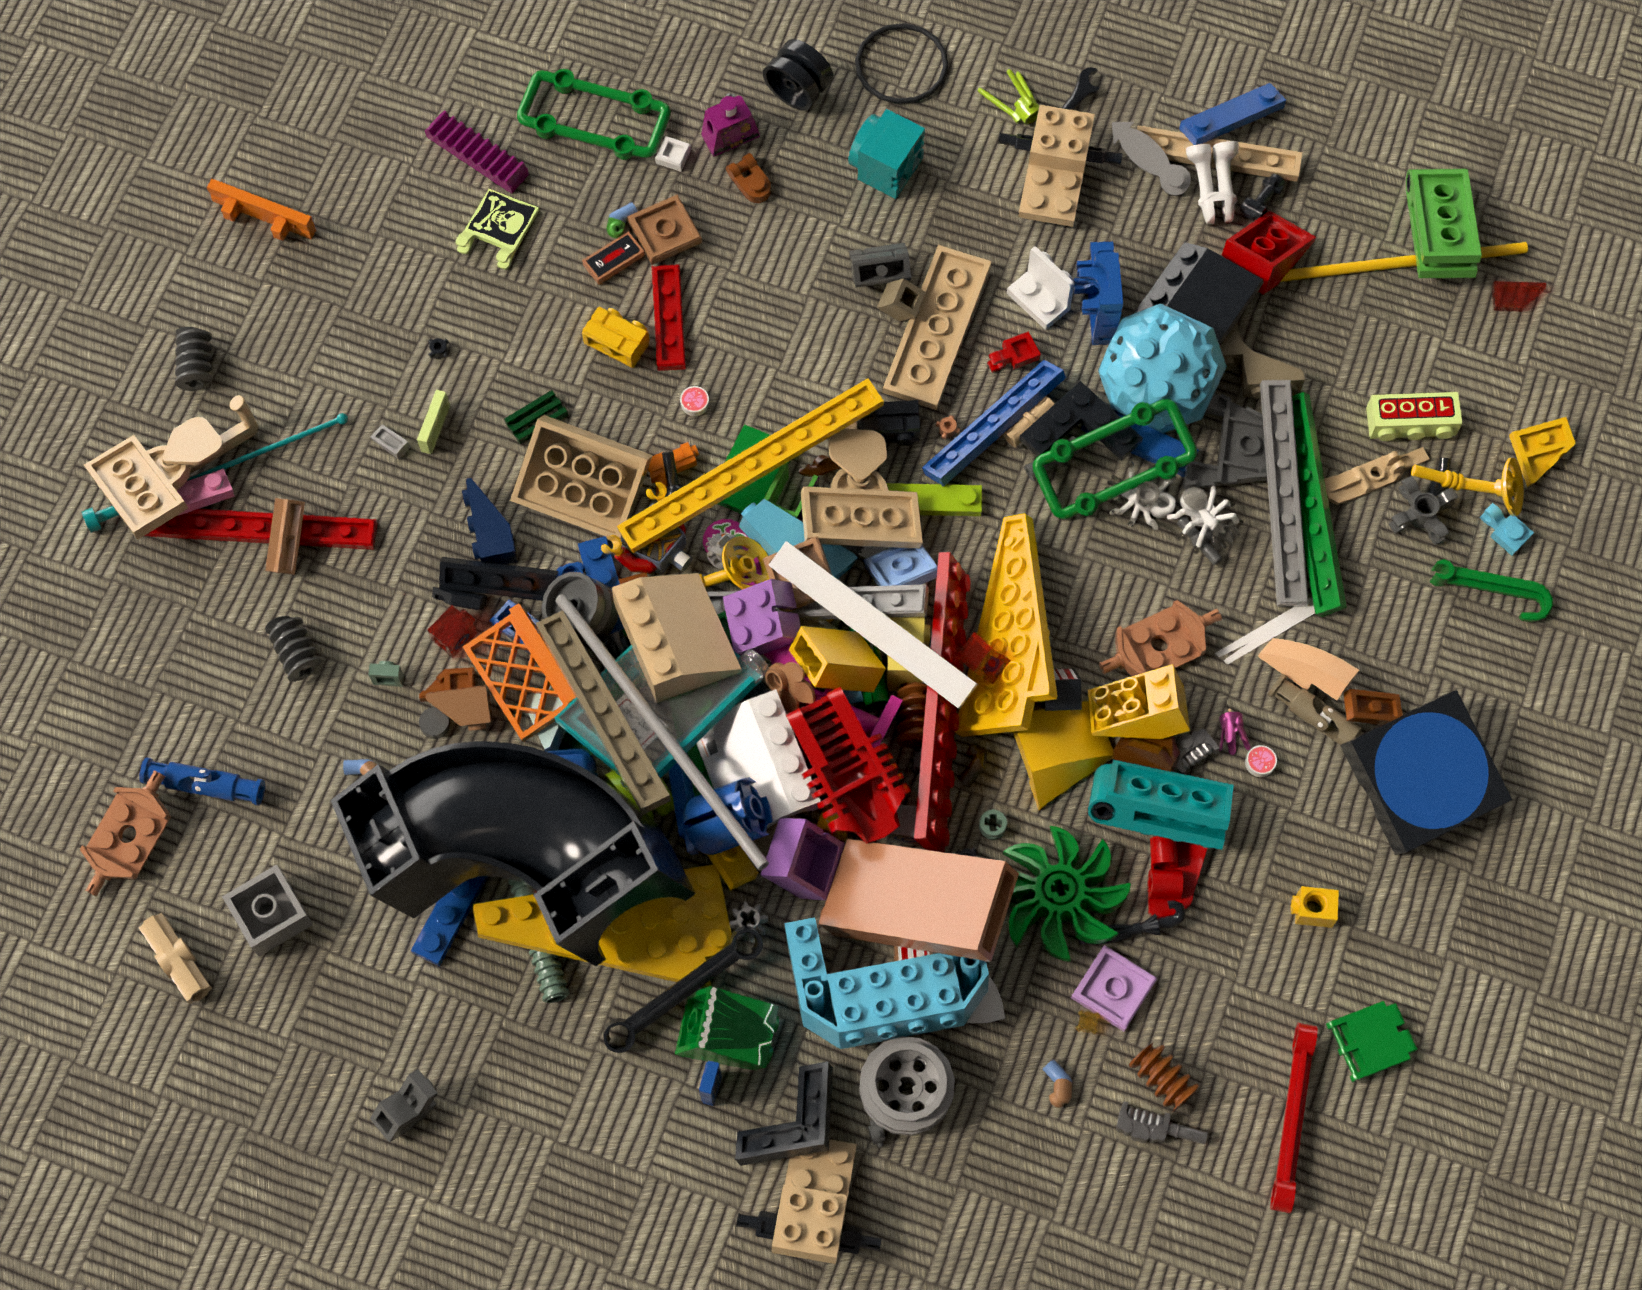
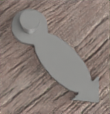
(1151, 158)

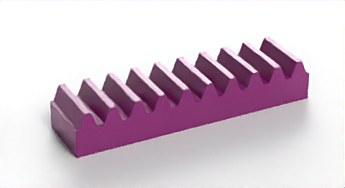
(477, 152)

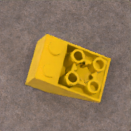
(1140, 706)

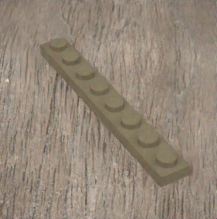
(603, 713)

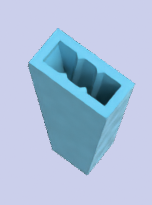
(774, 527)

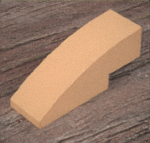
(1309, 666)

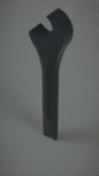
(1082, 89)

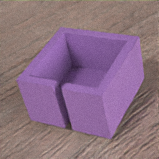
(754, 620)
(803, 859)

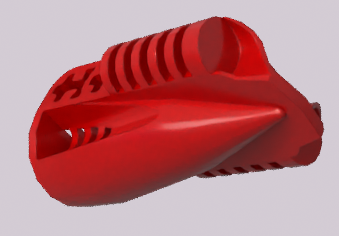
(848, 768)

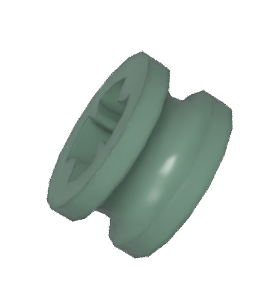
(985, 829)

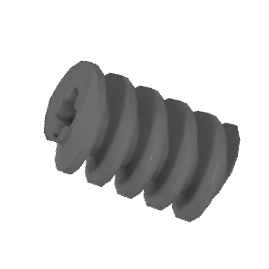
(192, 358)
(293, 647)

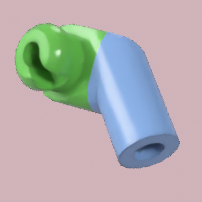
(618, 219)

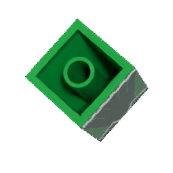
(727, 1029)

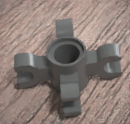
(1414, 517)

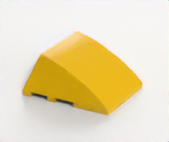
(1060, 750)

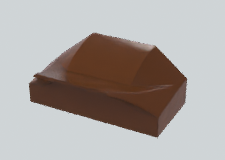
(1151, 753)

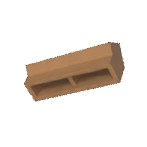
(285, 536)

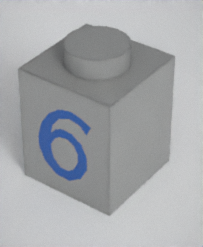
(904, 833)

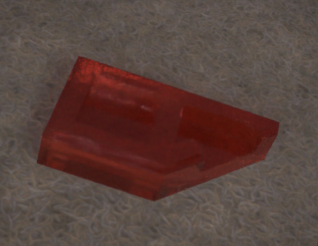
(1515, 295)

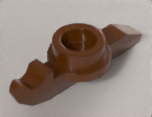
(821, 465)

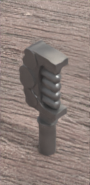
(1193, 749)
(1147, 1126)

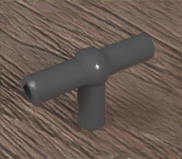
(1206, 548)

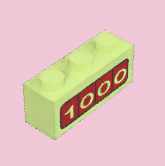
(1414, 416)

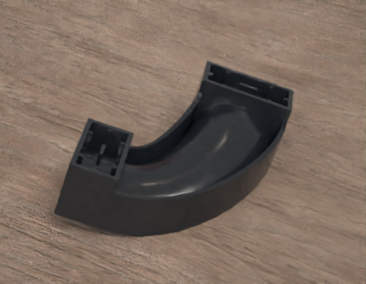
(511, 817)

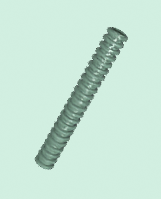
(546, 964)

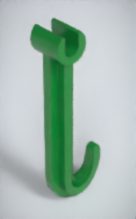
(1496, 584)

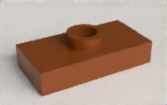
(1371, 706)

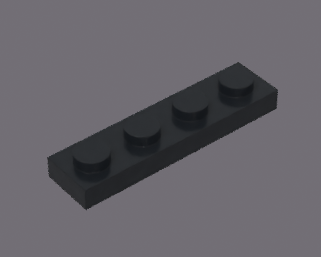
(495, 578)

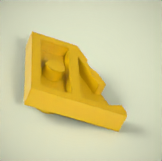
(1541, 447)

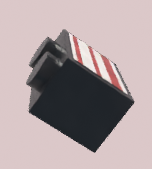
(1068, 691)

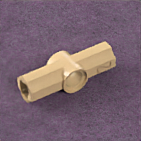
(175, 958)

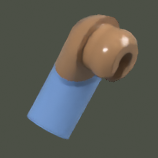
(357, 767)
(1062, 1084)

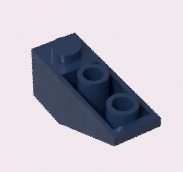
(492, 530)

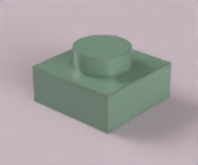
(386, 674)

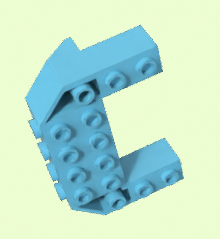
(883, 998)

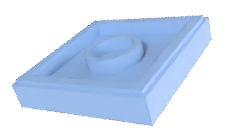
(901, 566)

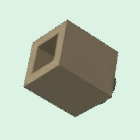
(901, 300)

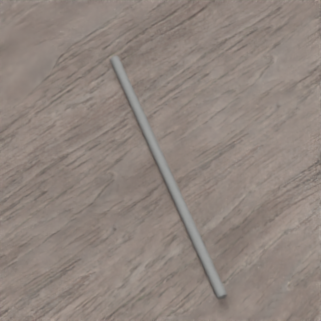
(663, 733)

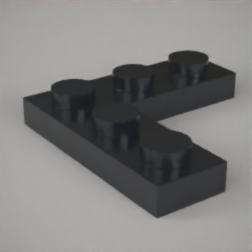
(1077, 407)
(804, 1136)

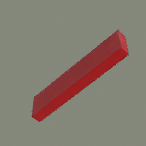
(668, 317)

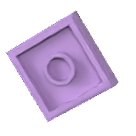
(1114, 988)

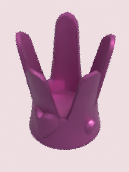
(1230, 724)

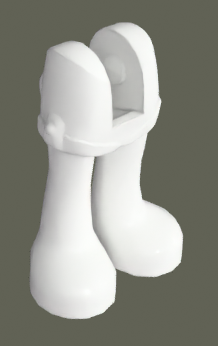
(1201, 157)

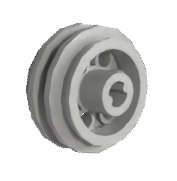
(937, 1070)

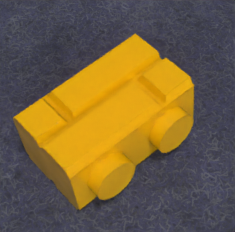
(616, 336)

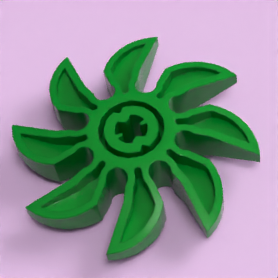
(1073, 884)

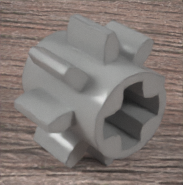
(716, 547)
(748, 913)

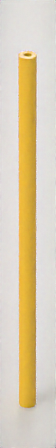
(1390, 263)

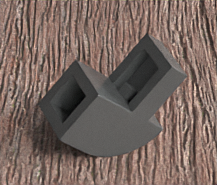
(406, 1107)

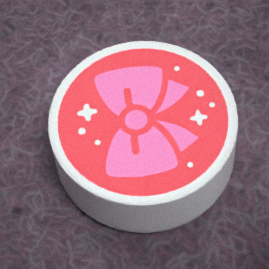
(694, 401)
(1261, 761)

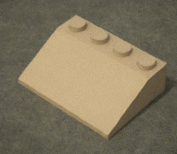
(580, 477)
(674, 633)

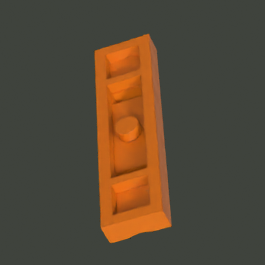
(282, 217)

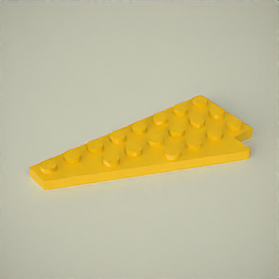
(1018, 626)
(653, 939)

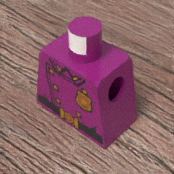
(728, 125)

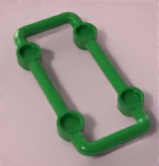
(622, 145)
(1165, 467)

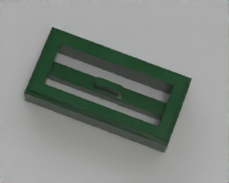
(532, 418)

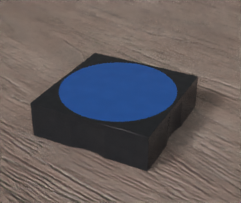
(1426, 772)

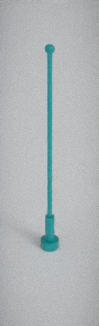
(94, 518)

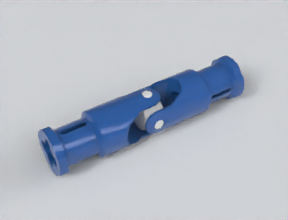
(206, 782)

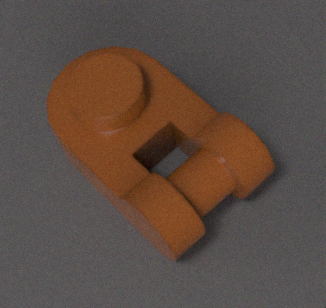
(755, 186)

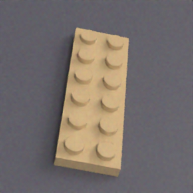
(938, 330)

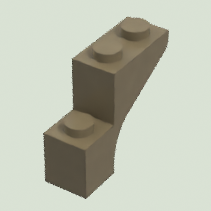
(1257, 367)

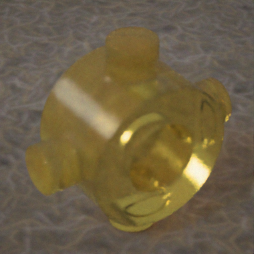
(1087, 1022)

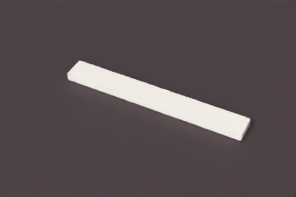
(873, 625)

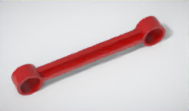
(1284, 1184)

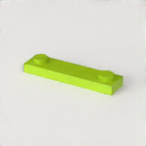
(944, 500)

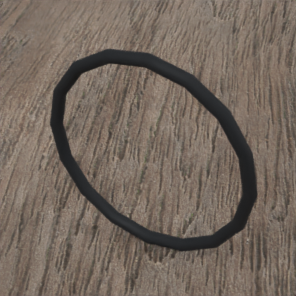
(901, 100)

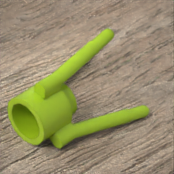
(1026, 106)

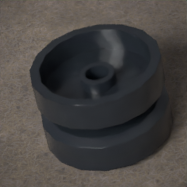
(798, 74)

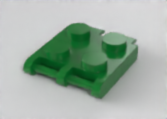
(1372, 1039)

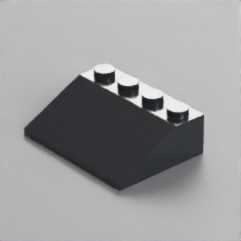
(1204, 288)

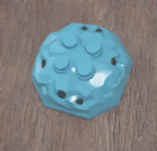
(1162, 357)

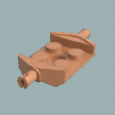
(1175, 625)
(108, 851)

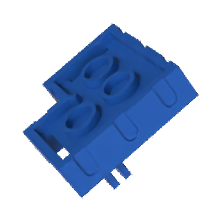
(1102, 283)

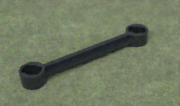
(682, 989)

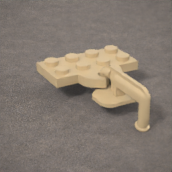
(146, 483)
(856, 510)

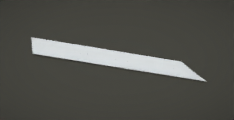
(1268, 631)

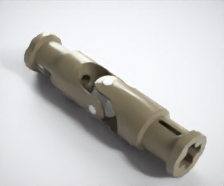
(1315, 711)

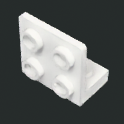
(1043, 290)

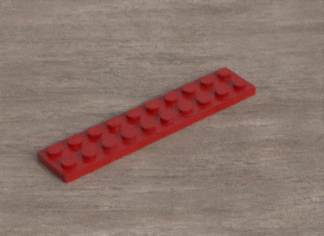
(940, 715)

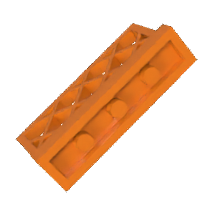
(539, 652)

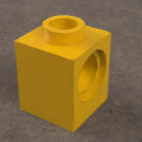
(1325, 898)

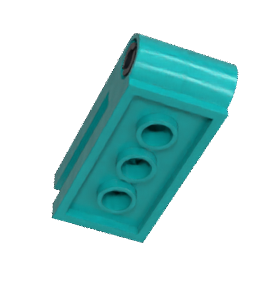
(1161, 803)

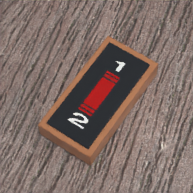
(613, 258)

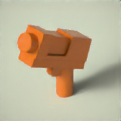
(684, 459)

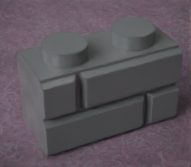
(880, 264)

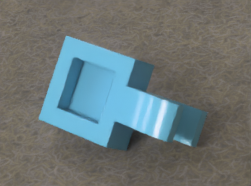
(1508, 532)

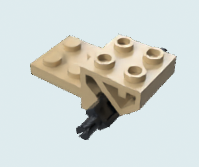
(1057, 163)
(814, 1208)

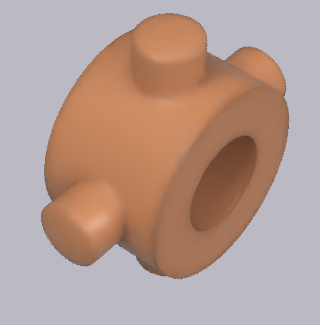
(947, 427)

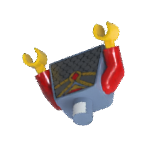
(656, 555)

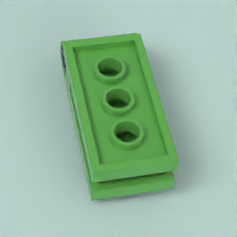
(1443, 223)

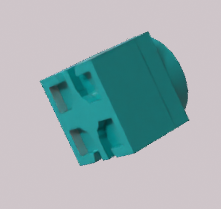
(887, 152)

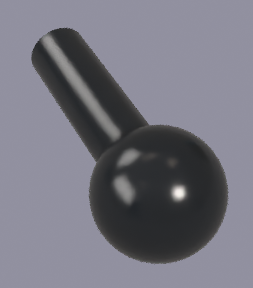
(671, 472)

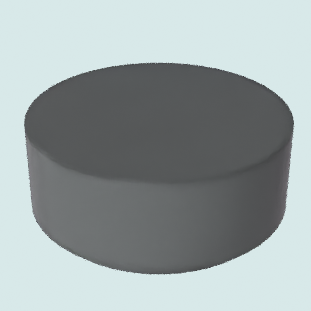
(434, 723)

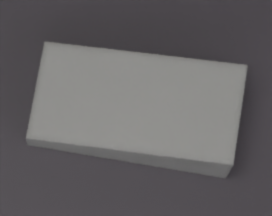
(390, 441)

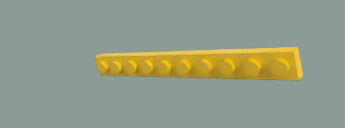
(750, 465)

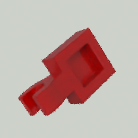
(1016, 350)

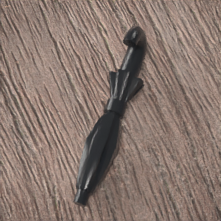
(1151, 925)

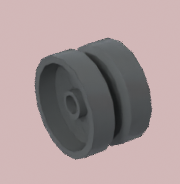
(588, 596)

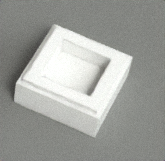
(673, 153)

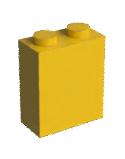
(837, 659)

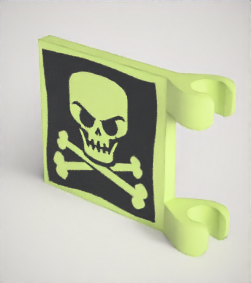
(500, 222)

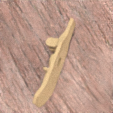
(1360, 482)

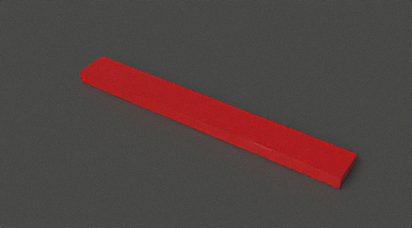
(256, 528)

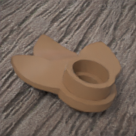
(790, 685)

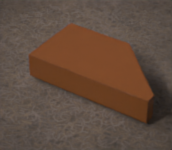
(451, 679)

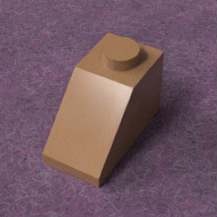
(464, 705)

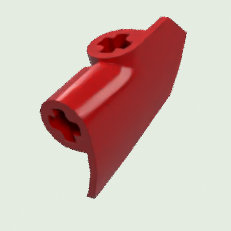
(1172, 874)

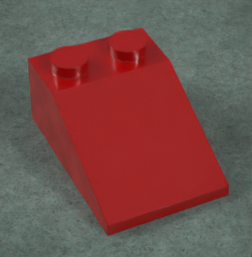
(1268, 248)

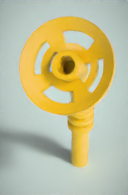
(1509, 485)
(739, 567)

